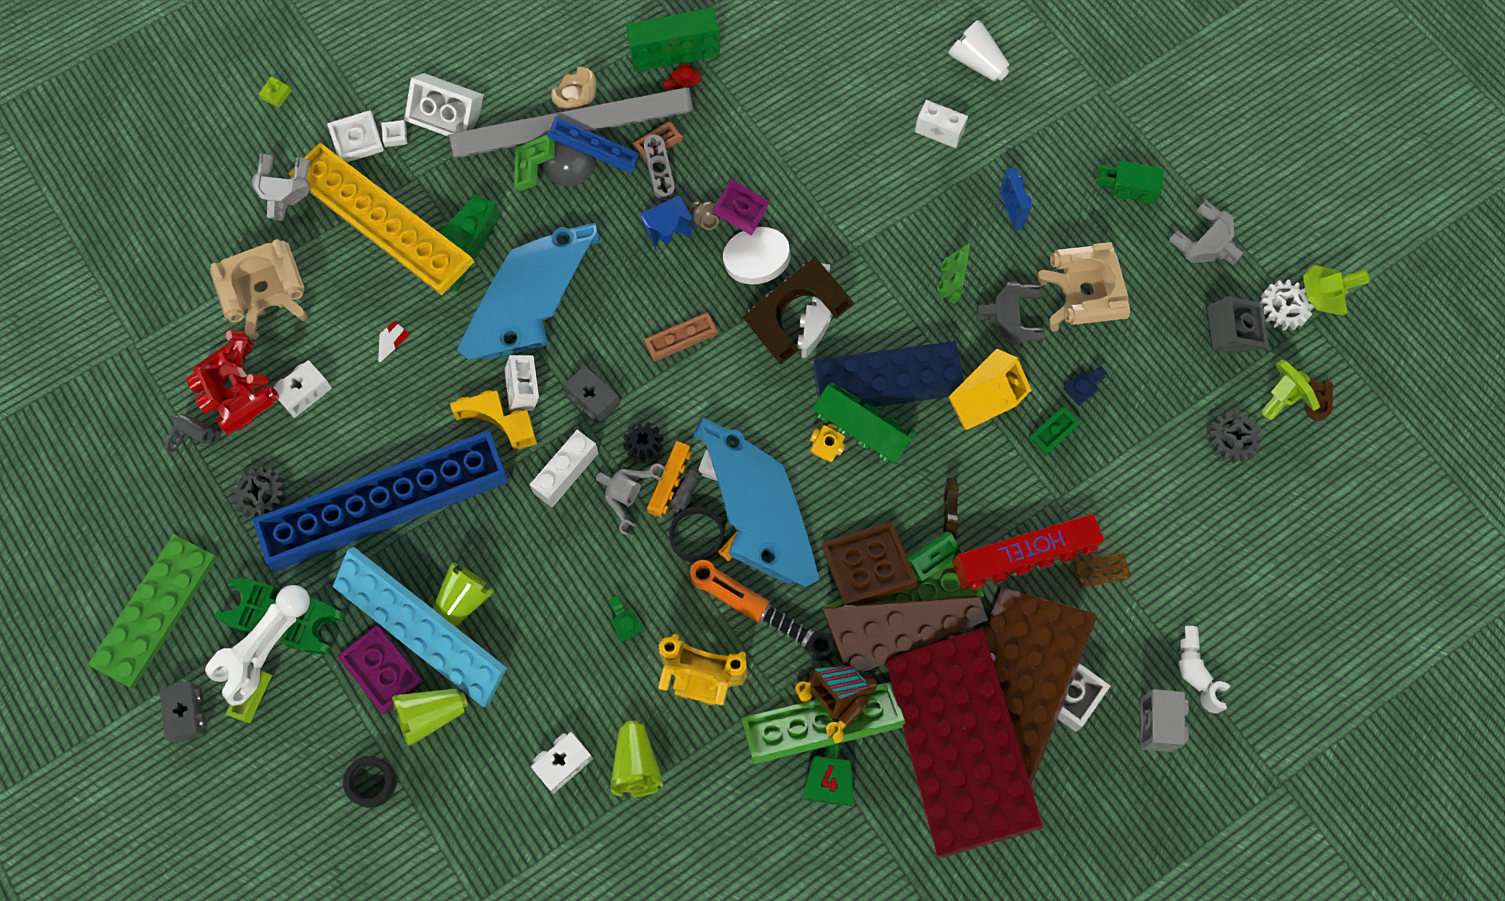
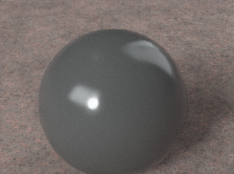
(569, 166)

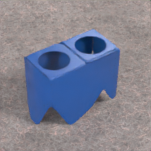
(667, 218)

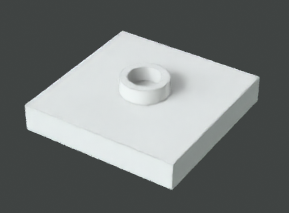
(355, 136)

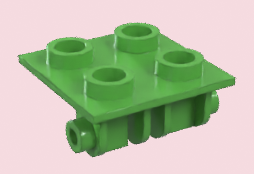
(953, 275)

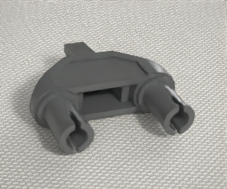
(1005, 313)

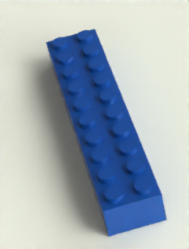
(380, 501)

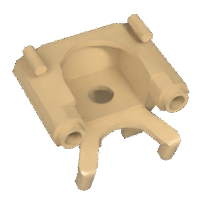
(1101, 271)
(247, 273)

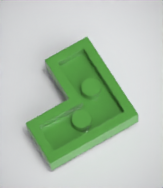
(527, 160)

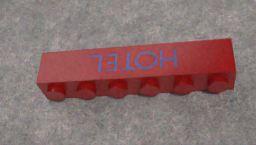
(1028, 551)

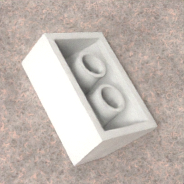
(442, 105)

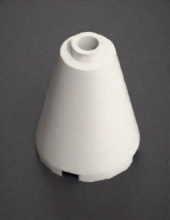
(980, 52)

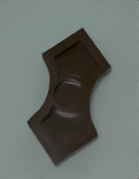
(950, 507)

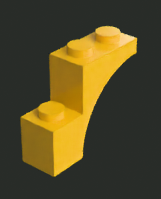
(489, 407)

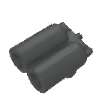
(193, 428)

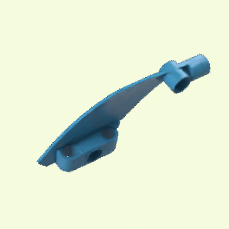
(759, 507)

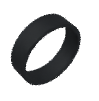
(696, 510)

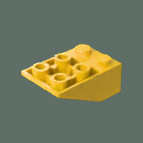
(990, 390)

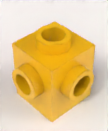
(819, 447)

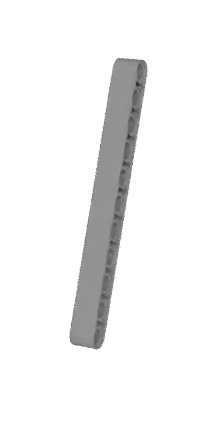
(588, 118)

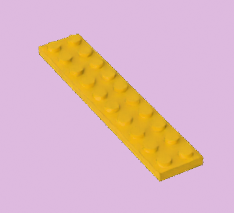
(385, 220)

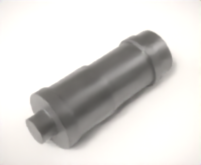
(685, 491)

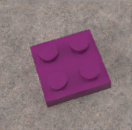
(741, 207)

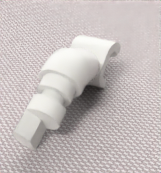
(1196, 674)

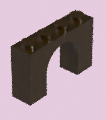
(810, 280)

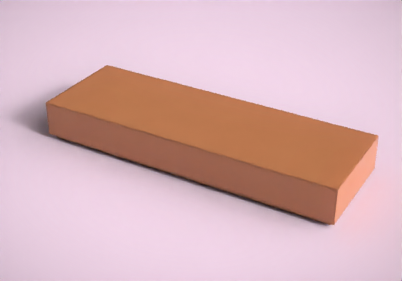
(680, 336)

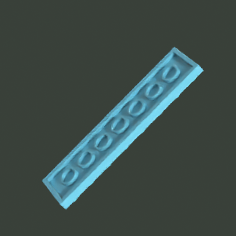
(419, 627)

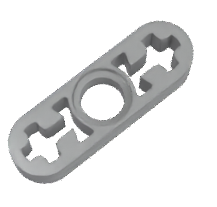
(650, 159)

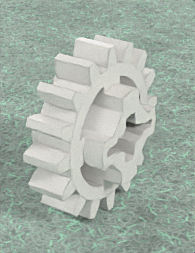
(1286, 305)

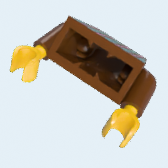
(841, 693)

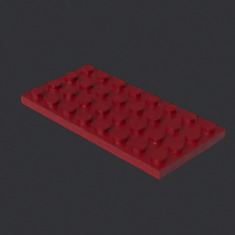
(963, 744)

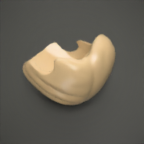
(576, 90)

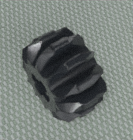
(643, 433)

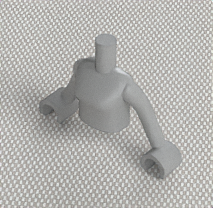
(625, 490)

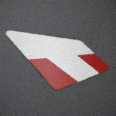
(391, 339)

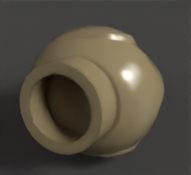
(703, 215)

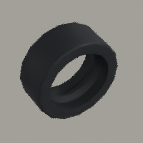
(355, 768)

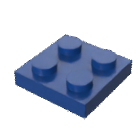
(1015, 198)

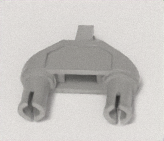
(279, 191)
(1216, 241)

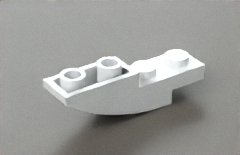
(815, 324)

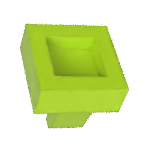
(275, 92)

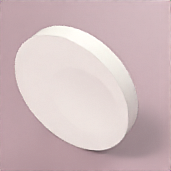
(757, 257)

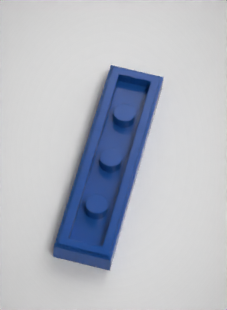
(593, 145)

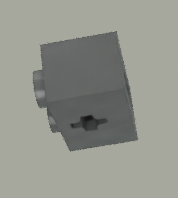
(585, 383)
(174, 703)

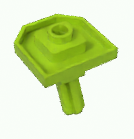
(1328, 287)
(1289, 390)

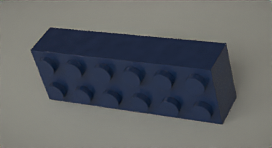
(894, 374)

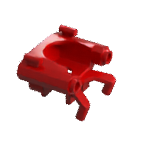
(239, 403)

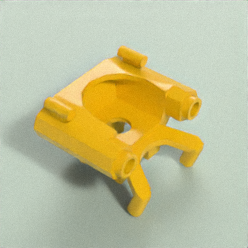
(700, 673)

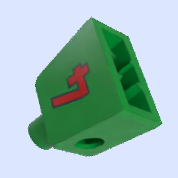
(830, 779)

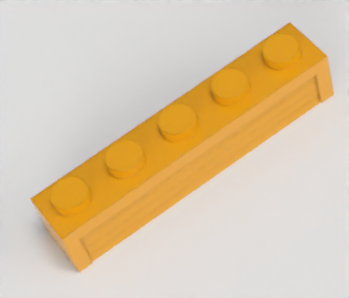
(670, 479)

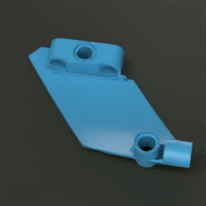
(526, 294)

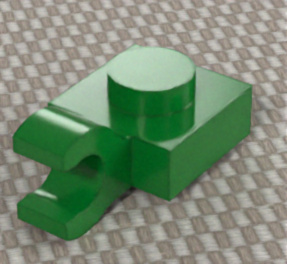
(625, 623)

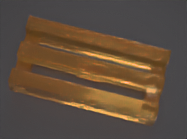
(1106, 579)

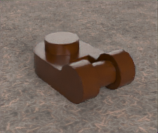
(1325, 401)

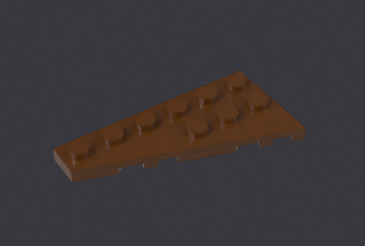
(885, 629)

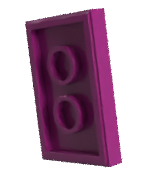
(380, 668)

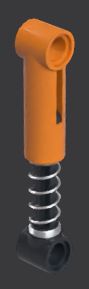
(758, 608)

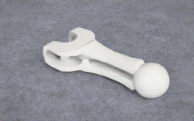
(243, 662)

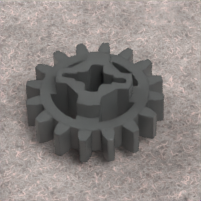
(1237, 435)
(248, 490)

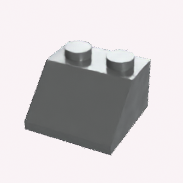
(1237, 325)

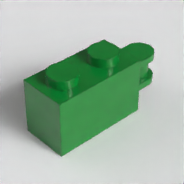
(1132, 181)

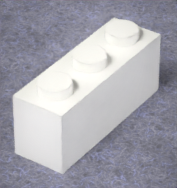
(564, 468)

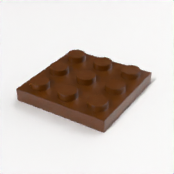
(869, 564)

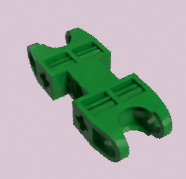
(255, 602)

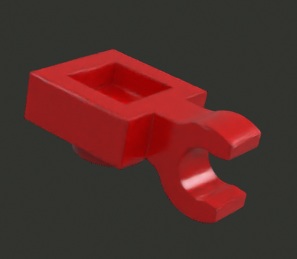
(682, 78)

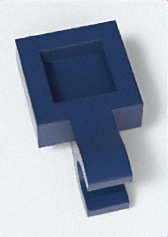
(1084, 387)

